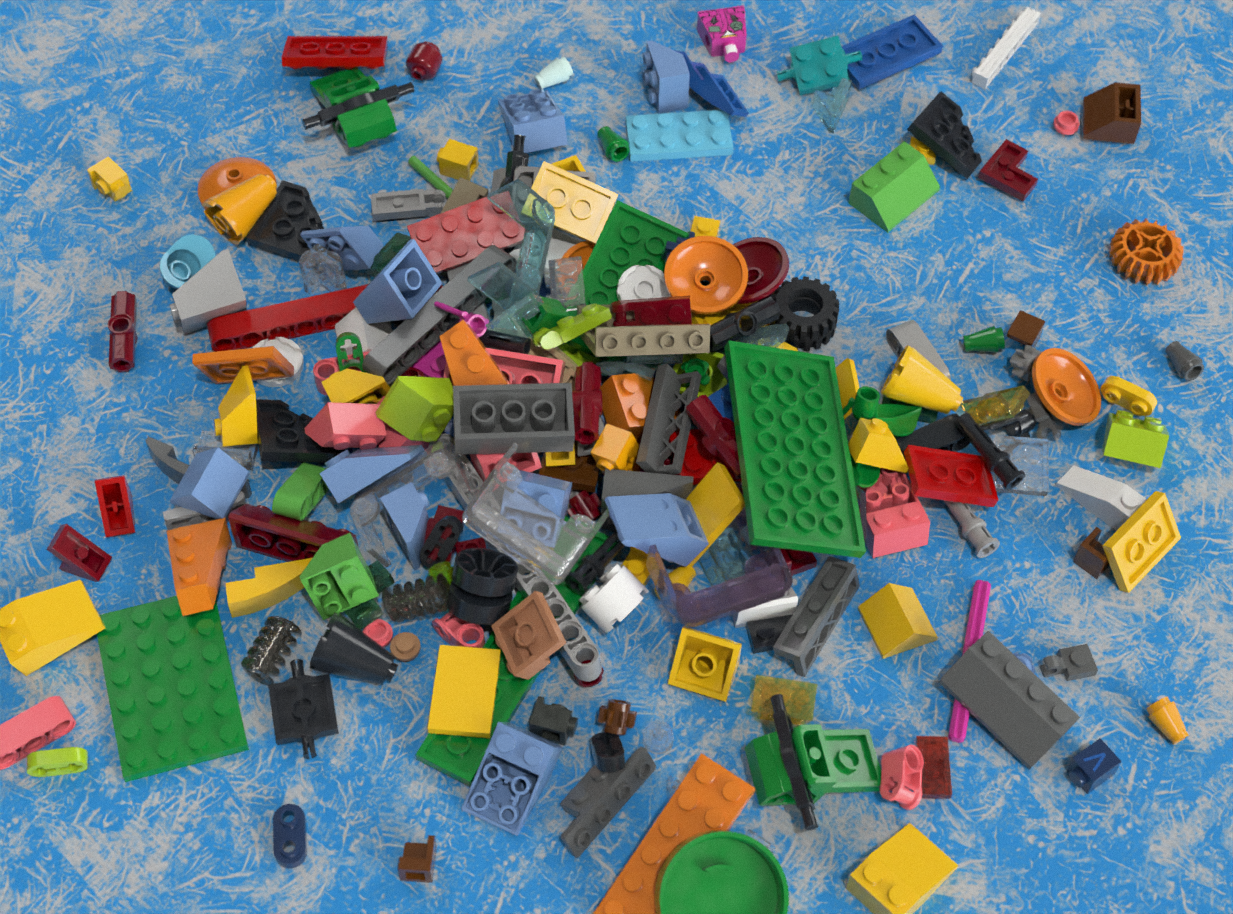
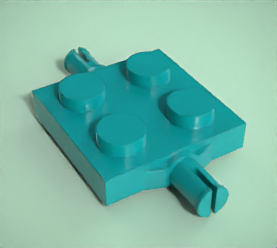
(819, 65)

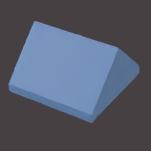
(210, 484)

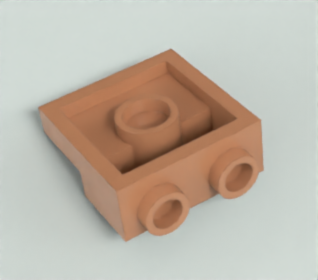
(528, 636)

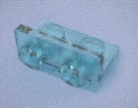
(724, 558)

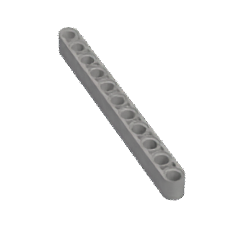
(573, 651)

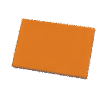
(225, 365)

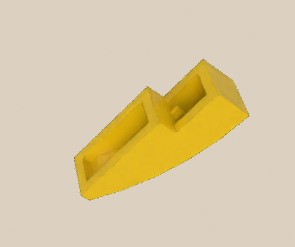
(268, 588)

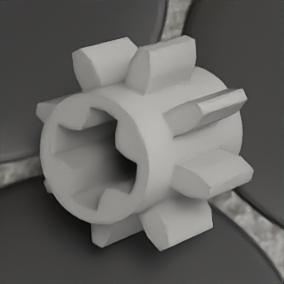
(1023, 361)

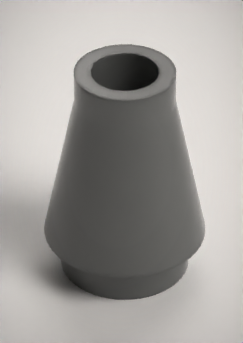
(1185, 362)

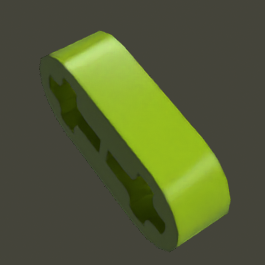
(57, 762)

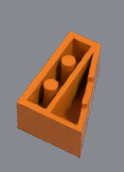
(469, 359)
(197, 562)

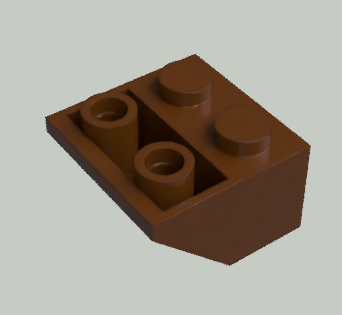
(1113, 113)

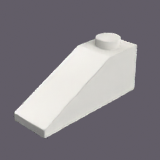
(1101, 495)

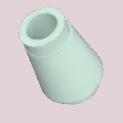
(554, 73)

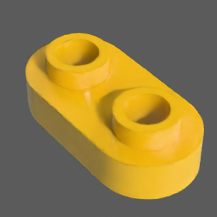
(1128, 396)

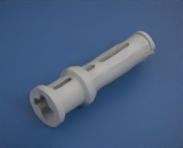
(973, 529)

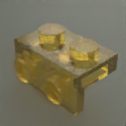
(996, 405)
(797, 696)

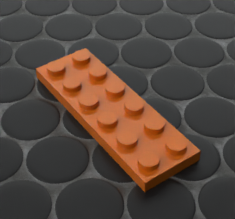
(703, 802)

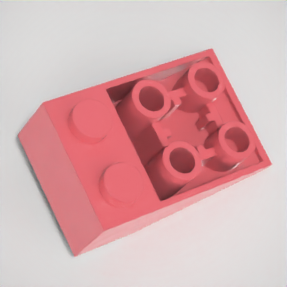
(894, 515)

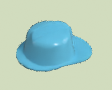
(185, 259)

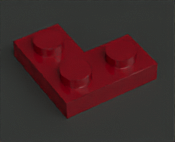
(1004, 172)

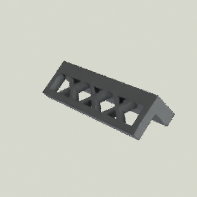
(661, 423)
(818, 614)

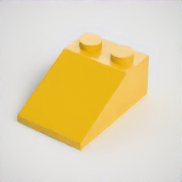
(47, 625)
(900, 873)

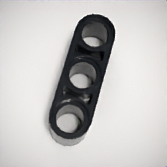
(937, 435)

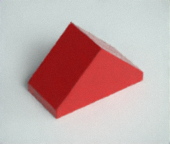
(115, 505)

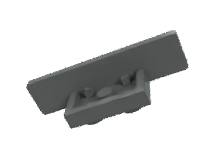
(601, 797)

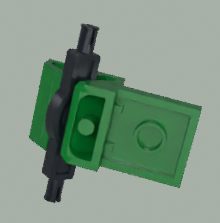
(355, 106)
(807, 762)

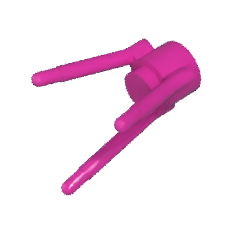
(476, 321)

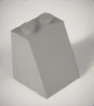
(208, 295)

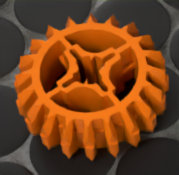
(1145, 258)

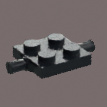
(303, 709)

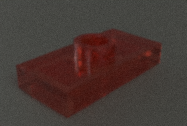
(936, 767)

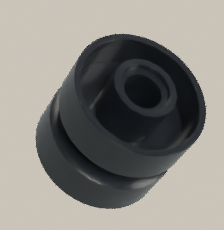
(482, 585)

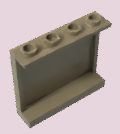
(645, 340)

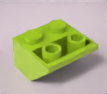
(1135, 439)

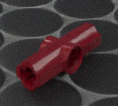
(122, 331)
(587, 402)
(717, 432)

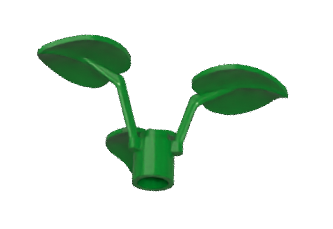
(900, 421)

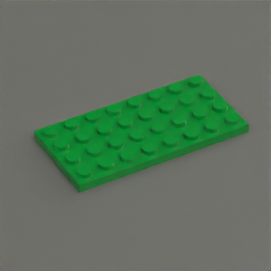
(793, 450)

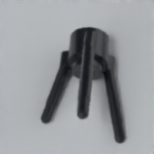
(1015, 426)

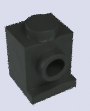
(552, 722)

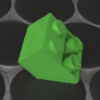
(338, 577)

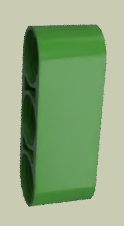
(300, 492)

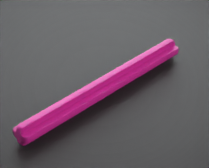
(974, 631)

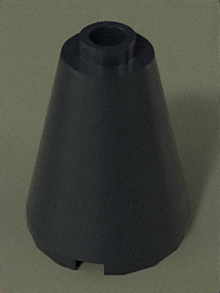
(352, 653)

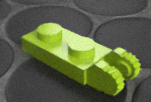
(571, 327)

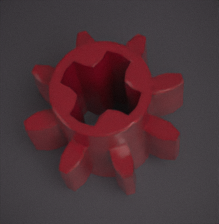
(585, 505)

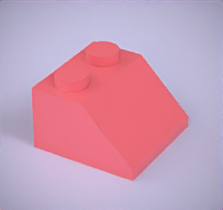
(347, 426)

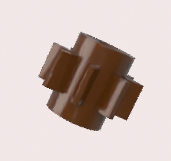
(617, 716)

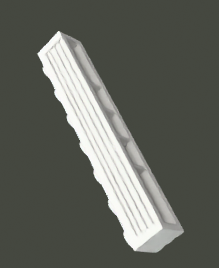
(1005, 47)

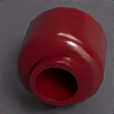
(424, 61)

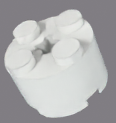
(613, 598)

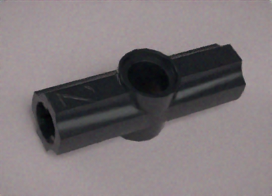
(751, 319)

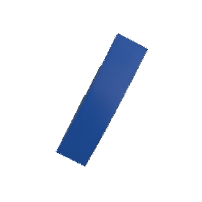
(713, 88)

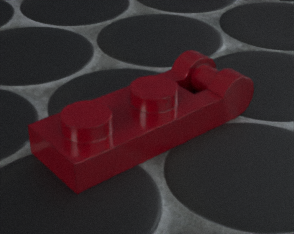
(653, 311)

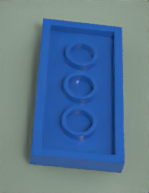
(891, 51)

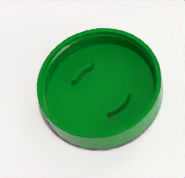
(721, 876)

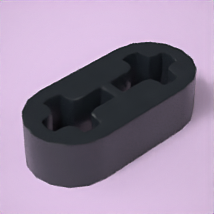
(446, 545)
(608, 752)

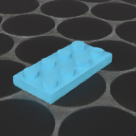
(679, 135)

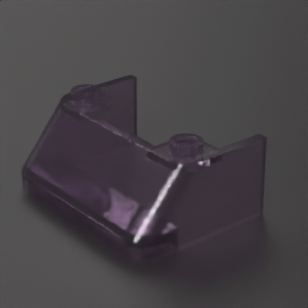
(764, 580)

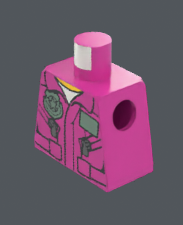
(723, 31)

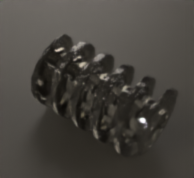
(416, 599)
(268, 647)

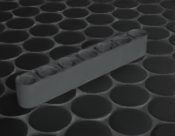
(422, 332)

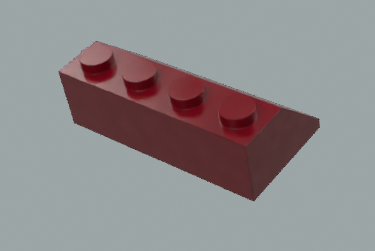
(279, 536)

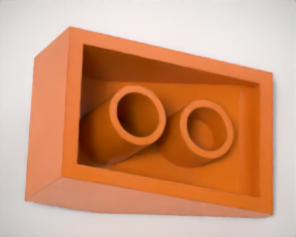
(627, 402)

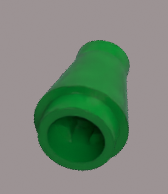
(614, 145)
(985, 340)

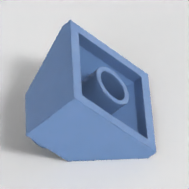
(407, 519)

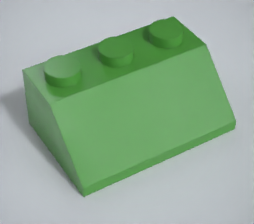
(894, 187)

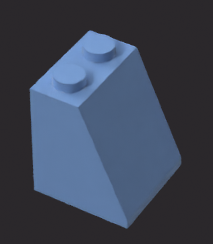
(399, 287)

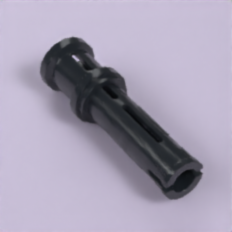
(496, 340)
(997, 460)
(593, 565)

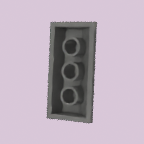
(498, 415)
(1008, 699)

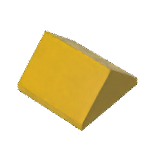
(896, 620)
(705, 663)

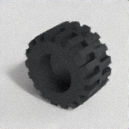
(812, 298)

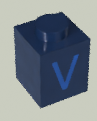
(1093, 766)

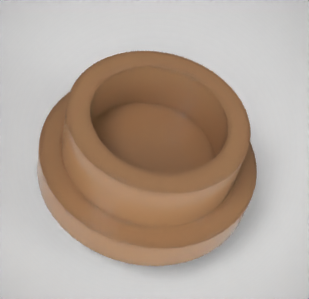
(405, 646)

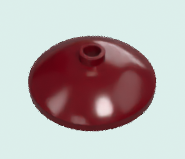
(766, 267)

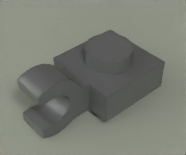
(1042, 416)
(1073, 661)

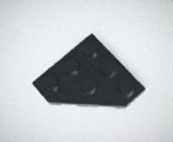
(943, 132)
(284, 220)
(283, 435)

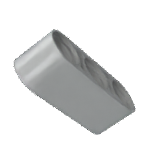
(912, 335)

